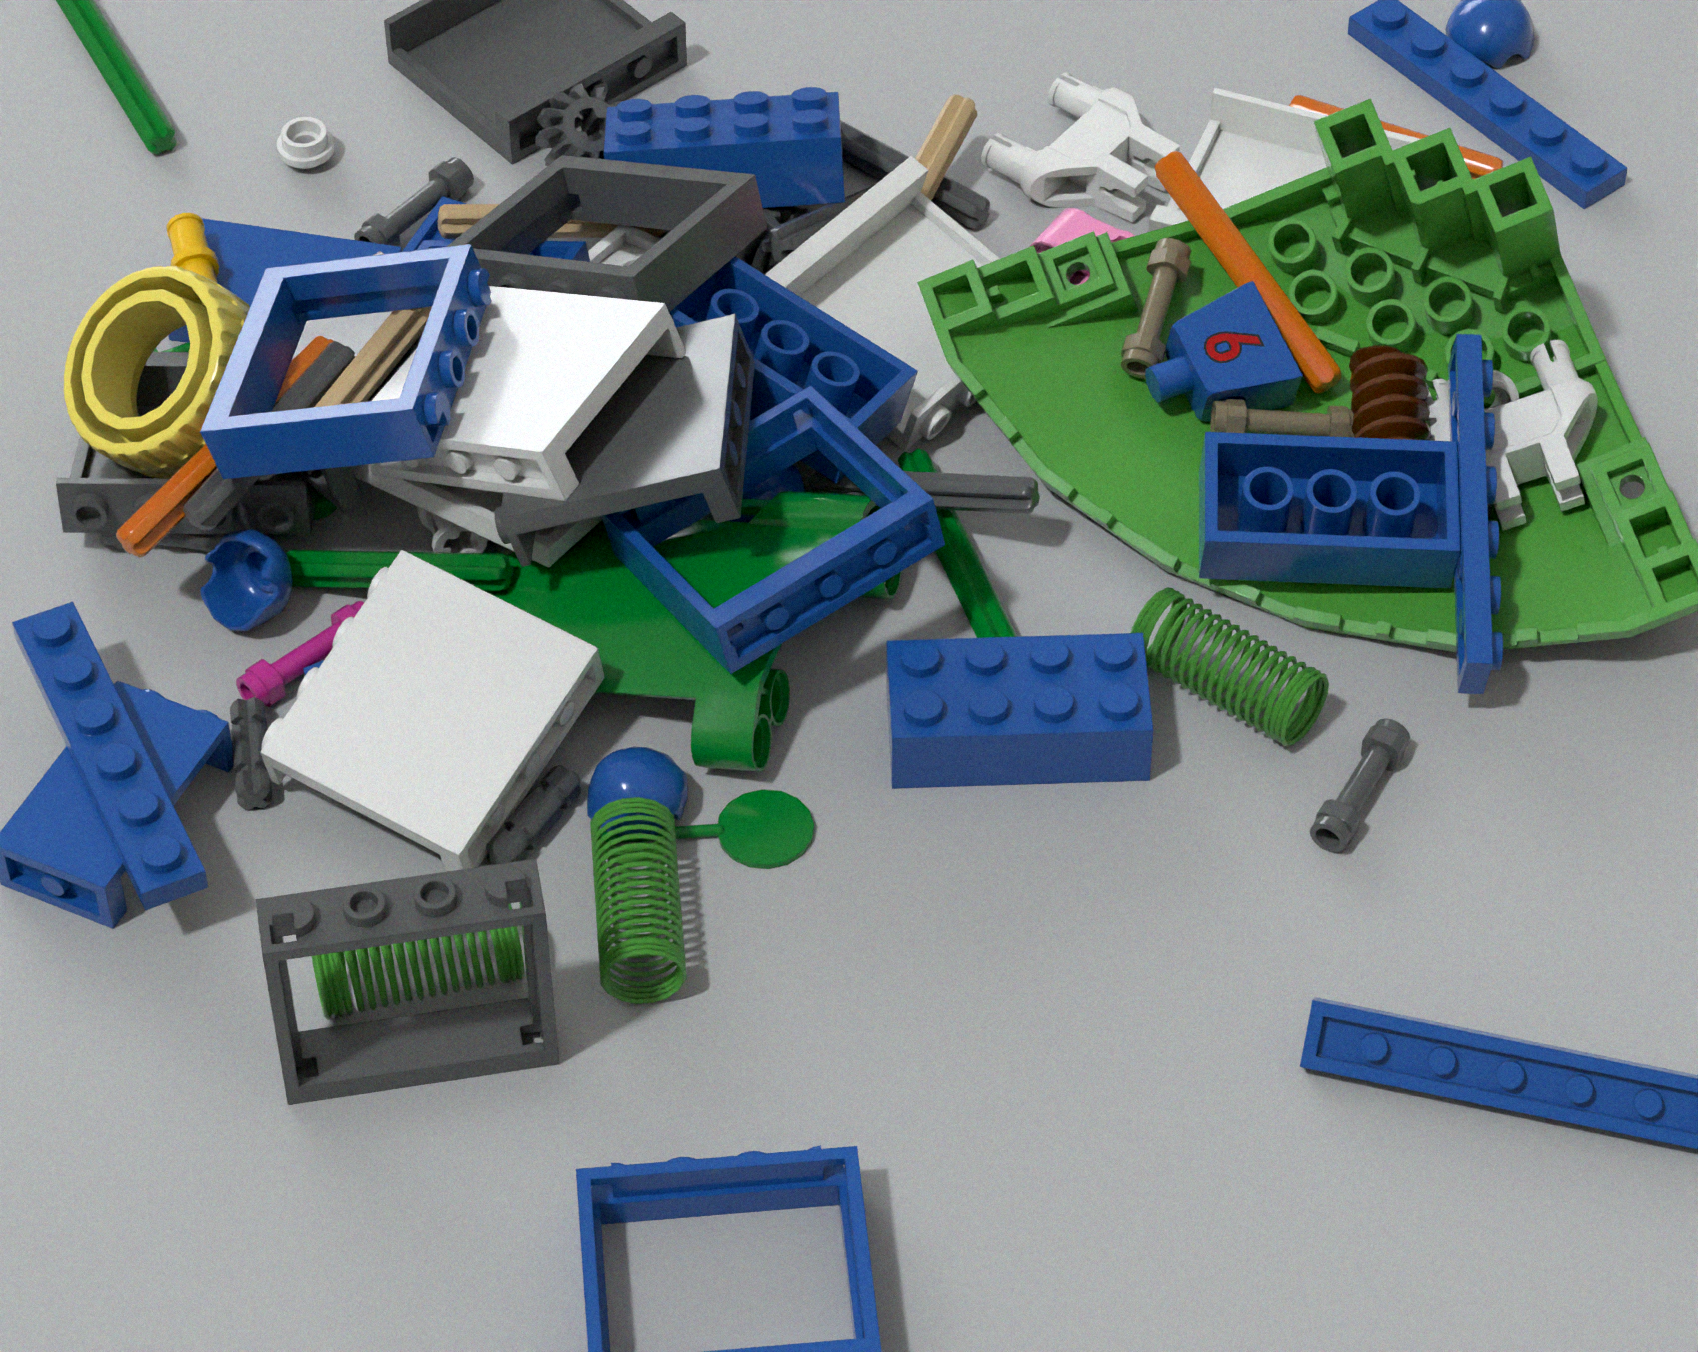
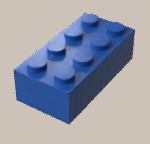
(782, 140)
(802, 348)
(1328, 510)
(1018, 710)

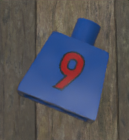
(1227, 354)

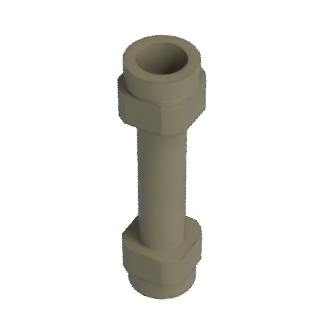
(1168, 266)
(1234, 417)

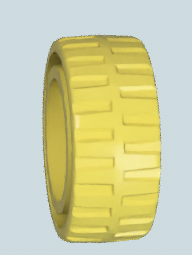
(114, 347)

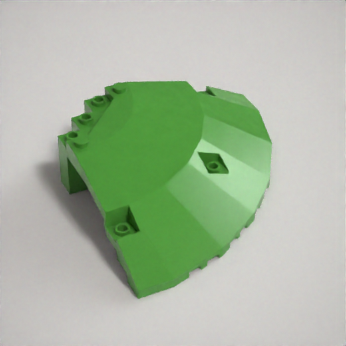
(1369, 256)

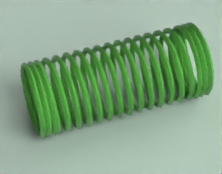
(1280, 727)
(638, 944)
(333, 980)

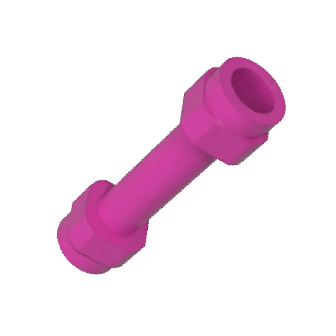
(268, 680)

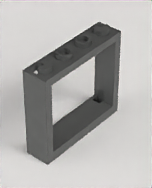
(706, 210)
(422, 1045)

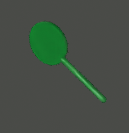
(756, 829)

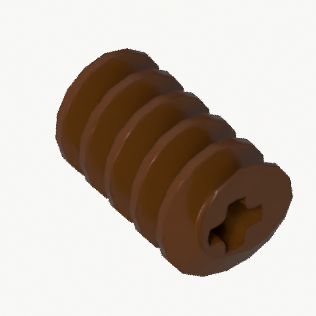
(1389, 394)

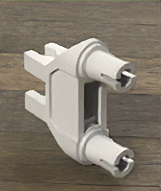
(1095, 162)
(1533, 433)

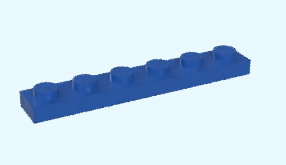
(1487, 101)
(1475, 590)
(110, 756)
(1502, 1072)

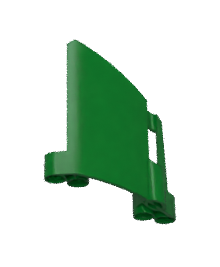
(652, 653)

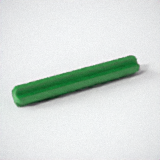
(359, 568)

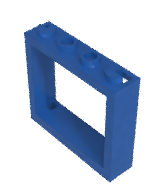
(255, 441)
(813, 583)
(730, 1186)

